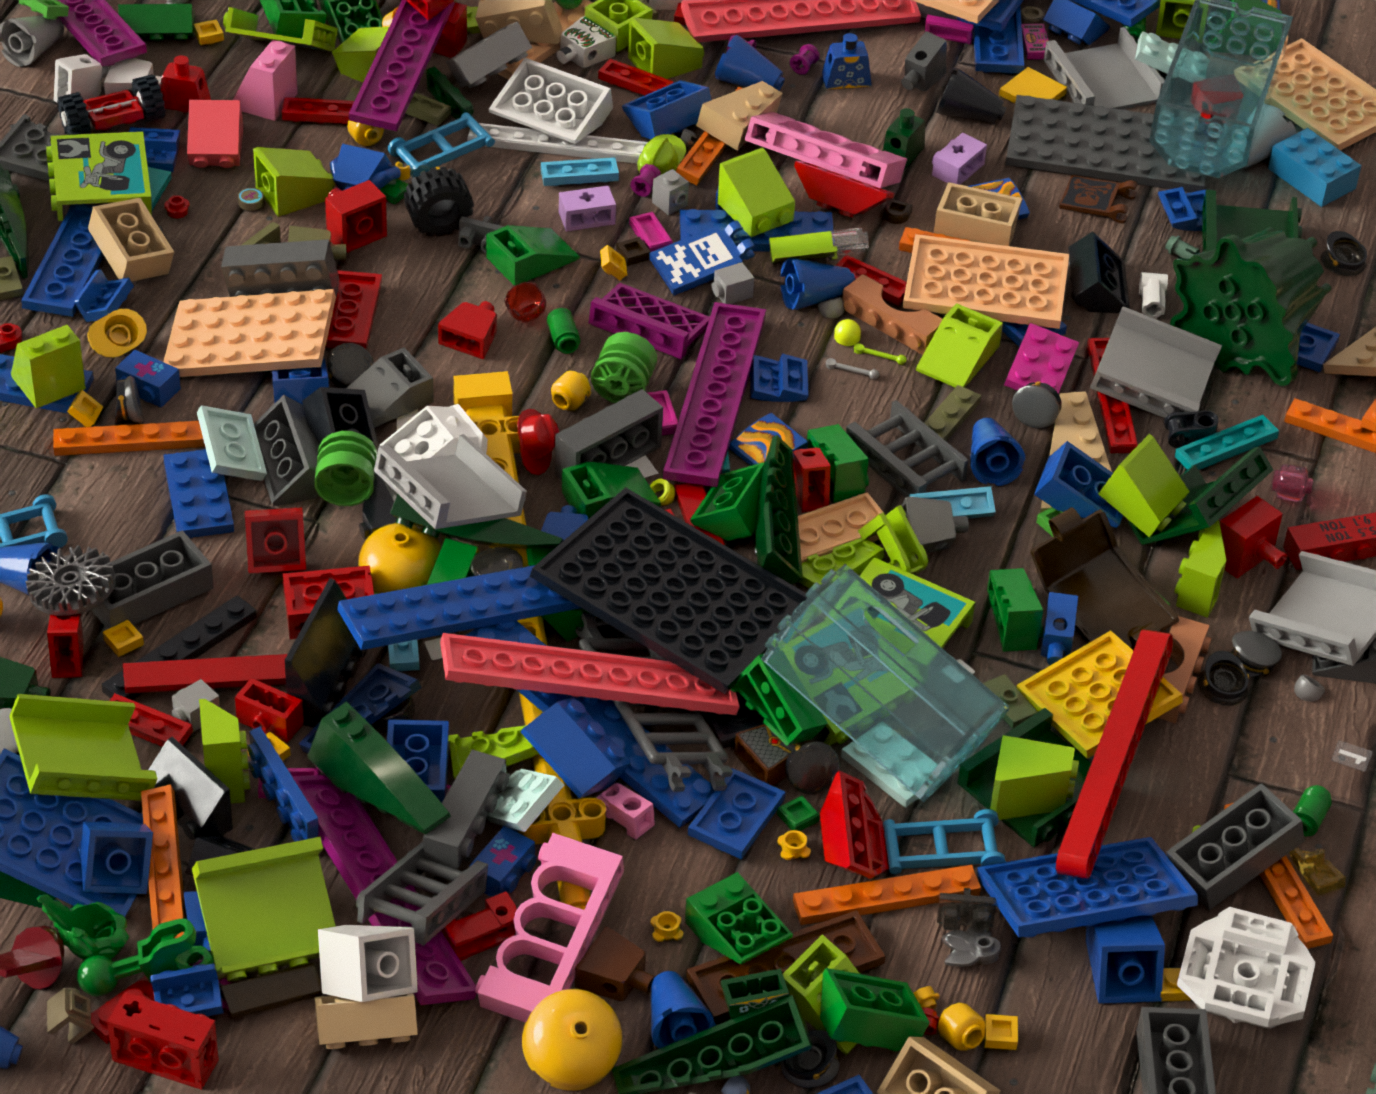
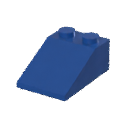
(299, 382)
(1074, 481)

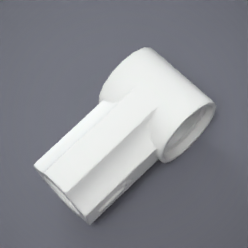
(1153, 291)

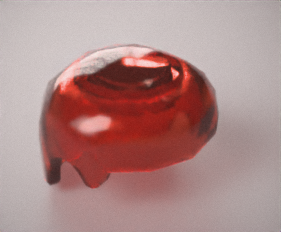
(525, 302)

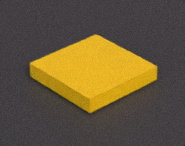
(1032, 84)

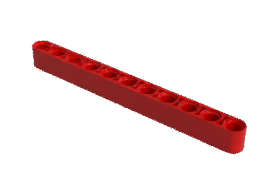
(1114, 755)

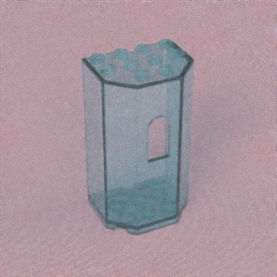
(1223, 70)
(883, 681)

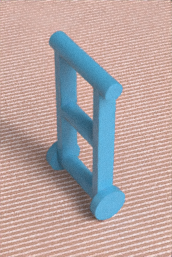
(402, 148)
(42, 506)
(983, 821)

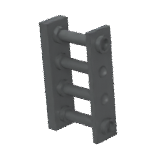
(900, 472)
(434, 911)

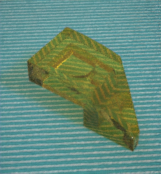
(1317, 871)

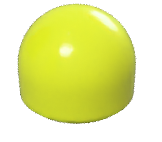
(847, 332)
(669, 491)

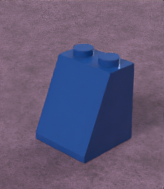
(1126, 960)

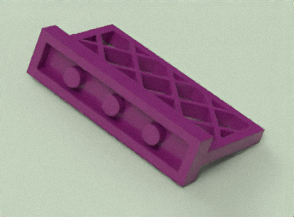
(671, 339)

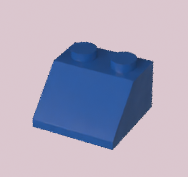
(1075, 21)
(115, 857)

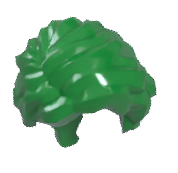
(87, 928)

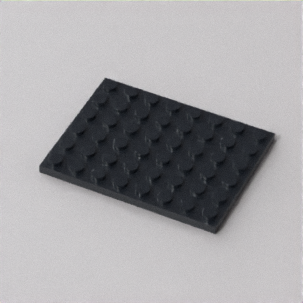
(670, 588)

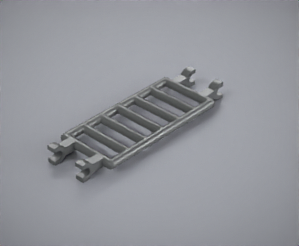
(670, 761)

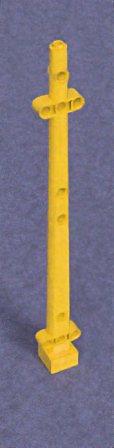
(489, 405)

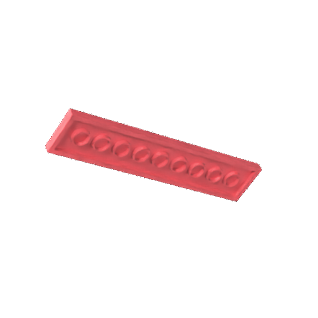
(760, 18)
(579, 674)

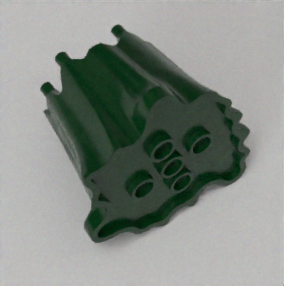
(1252, 299)

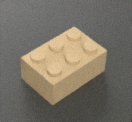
(130, 240)

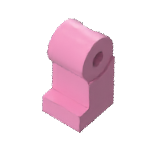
(628, 809)

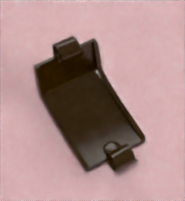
(1110, 590)

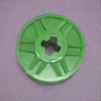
(623, 366)
(345, 468)

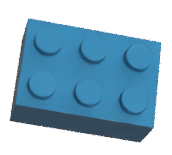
(1314, 167)

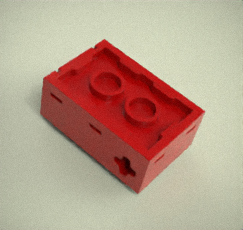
(304, 589)
(163, 1040)

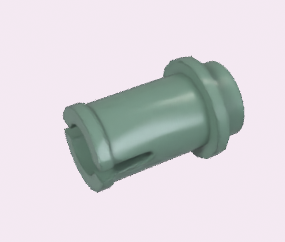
(1180, 248)

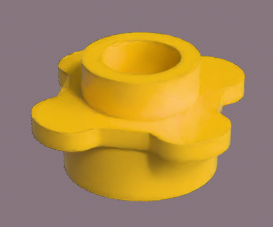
(793, 845)
(666, 920)

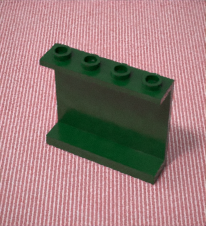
(1245, 221)
(1212, 500)
(979, 773)

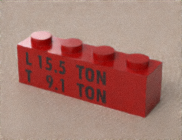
(1336, 539)

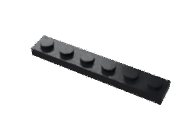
(192, 640)

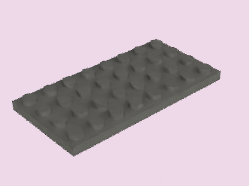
(1091, 144)

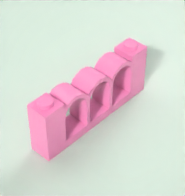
(825, 149)
(560, 861)

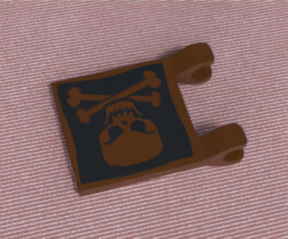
(1097, 197)

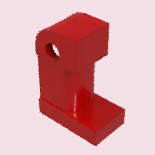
(480, 930)

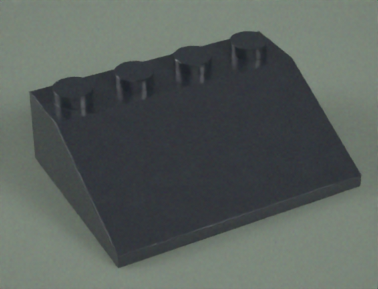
(322, 657)

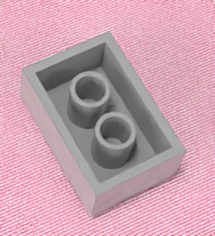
(489, 55)

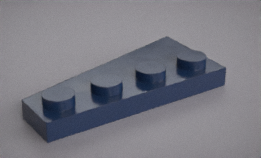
(374, 696)

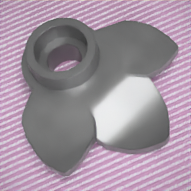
(971, 948)

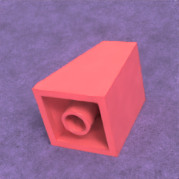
(214, 133)

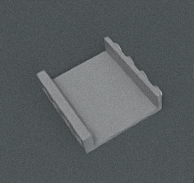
(1105, 74)
(1155, 365)
(453, 487)
(1324, 611)

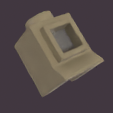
(70, 1008)

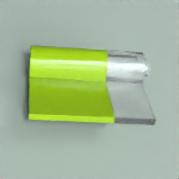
(819, 245)

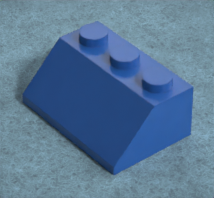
(667, 109)
(576, 747)

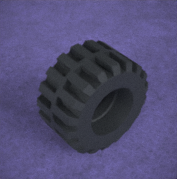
(431, 188)

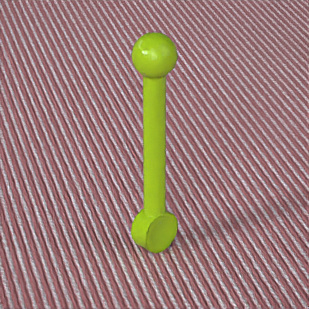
(859, 349)

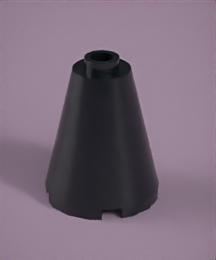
(970, 100)

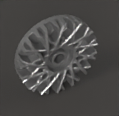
(71, 582)

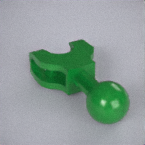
(156, 954)

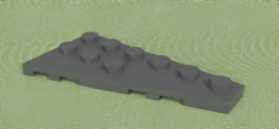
(25, 148)

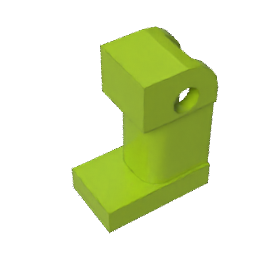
(897, 540)

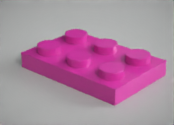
(1041, 358)

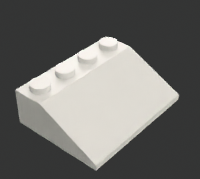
(553, 101)

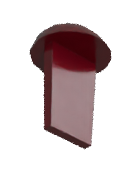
(35, 957)

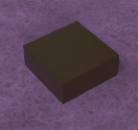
(633, 251)

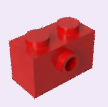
(270, 709)

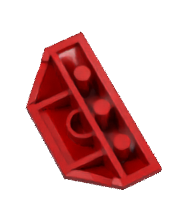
(839, 190)
(852, 828)

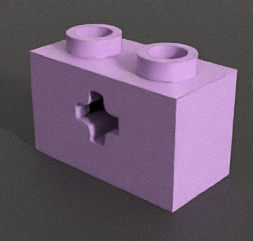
(959, 159)
(587, 208)

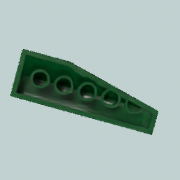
(12, 223)
(777, 516)
(492, 533)
(367, 766)
(721, 1051)

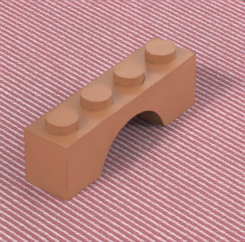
(865, 301)
(1188, 645)

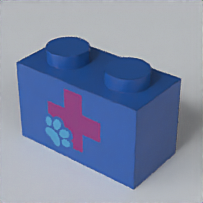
(155, 379)
(507, 859)

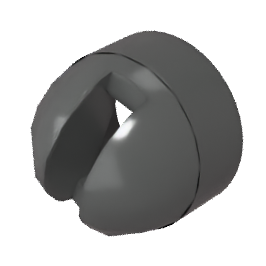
(688, 138)

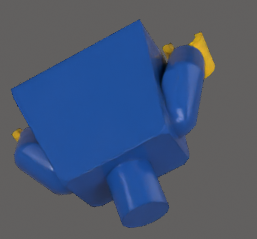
(360, 164)

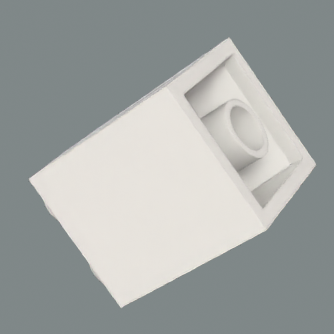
(367, 961)

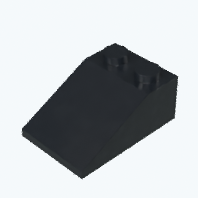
(339, 410)

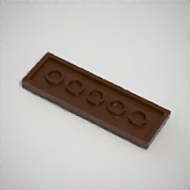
(845, 932)

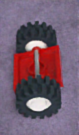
(112, 108)

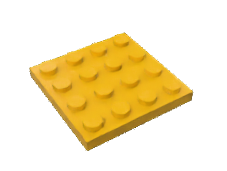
(1084, 688)

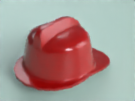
(537, 440)

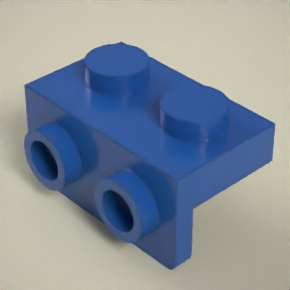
(102, 296)
(190, 989)

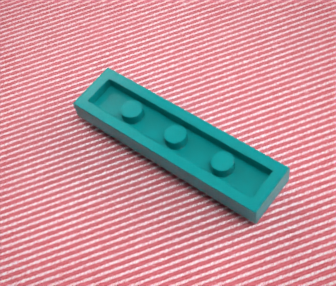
(1227, 443)

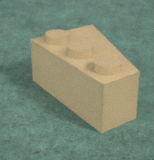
(535, 17)
(730, 115)

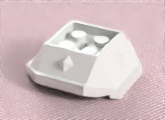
(434, 434)
(1247, 969)

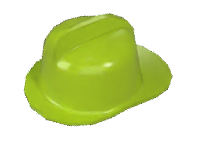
(663, 152)

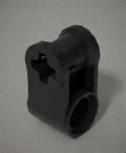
(1191, 427)

